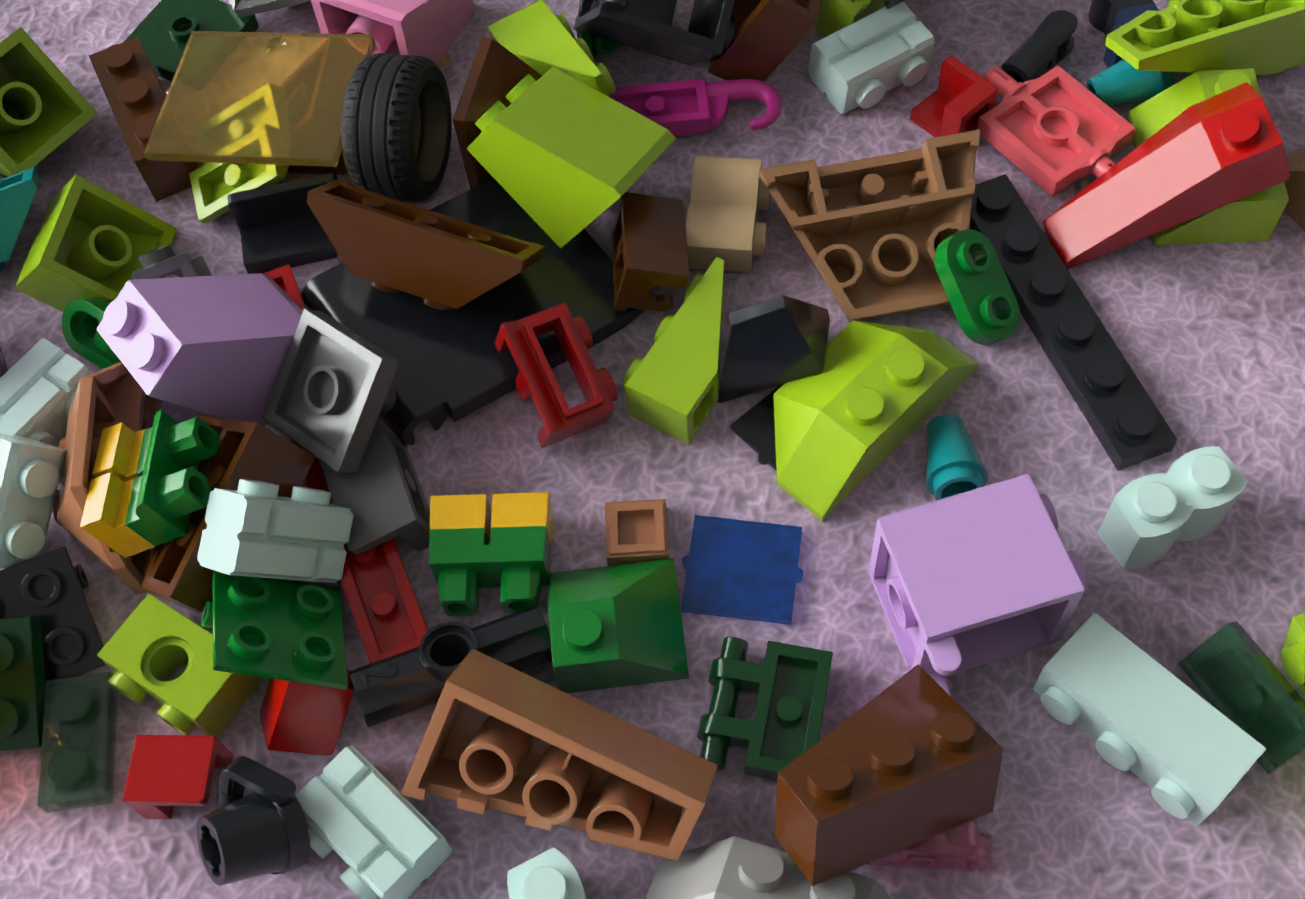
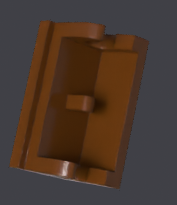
(648, 251)

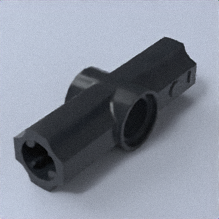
(419, 675)

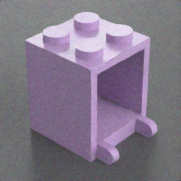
(975, 577)

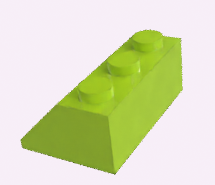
(1241, 221)

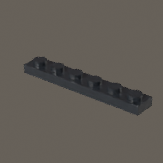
(1070, 329)

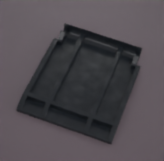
(451, 354)

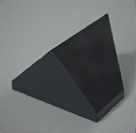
(773, 345)

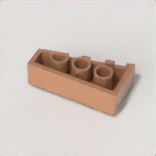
(556, 761)

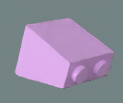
(204, 340)

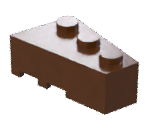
(886, 780)

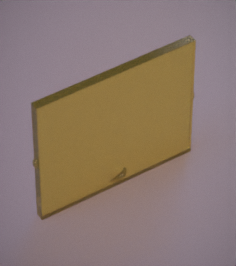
(258, 98)

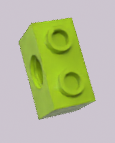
(151, 647)

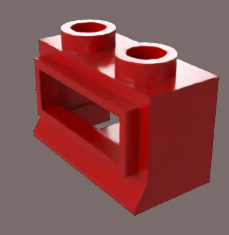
(539, 383)

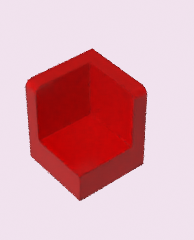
(957, 102)
(303, 716)
(172, 772)

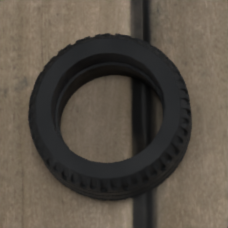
(397, 126)

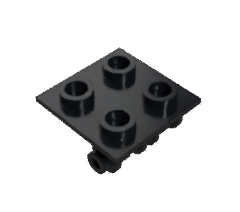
(54, 590)

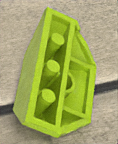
(860, 408)

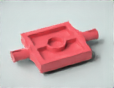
(1053, 128)

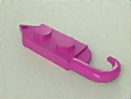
(698, 106)

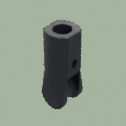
(1044, 48)

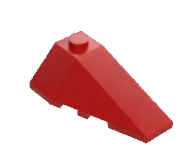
(1184, 170)

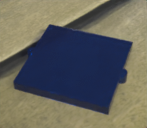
(742, 569)

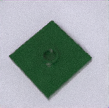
(170, 24)

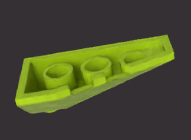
(1215, 36)

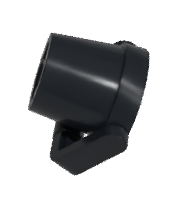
(256, 831)

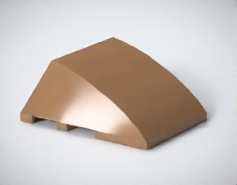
(880, 221)

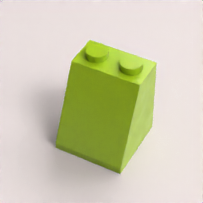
(35, 105)
(565, 150)

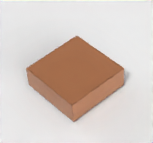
(636, 531)

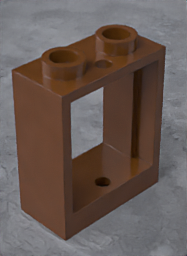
(764, 37)

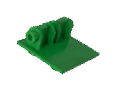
(277, 630)

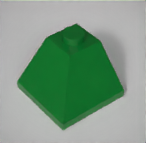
(616, 626)

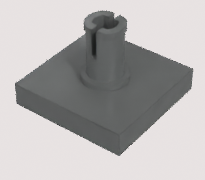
(332, 391)

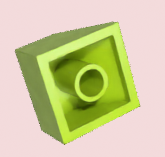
(88, 245)

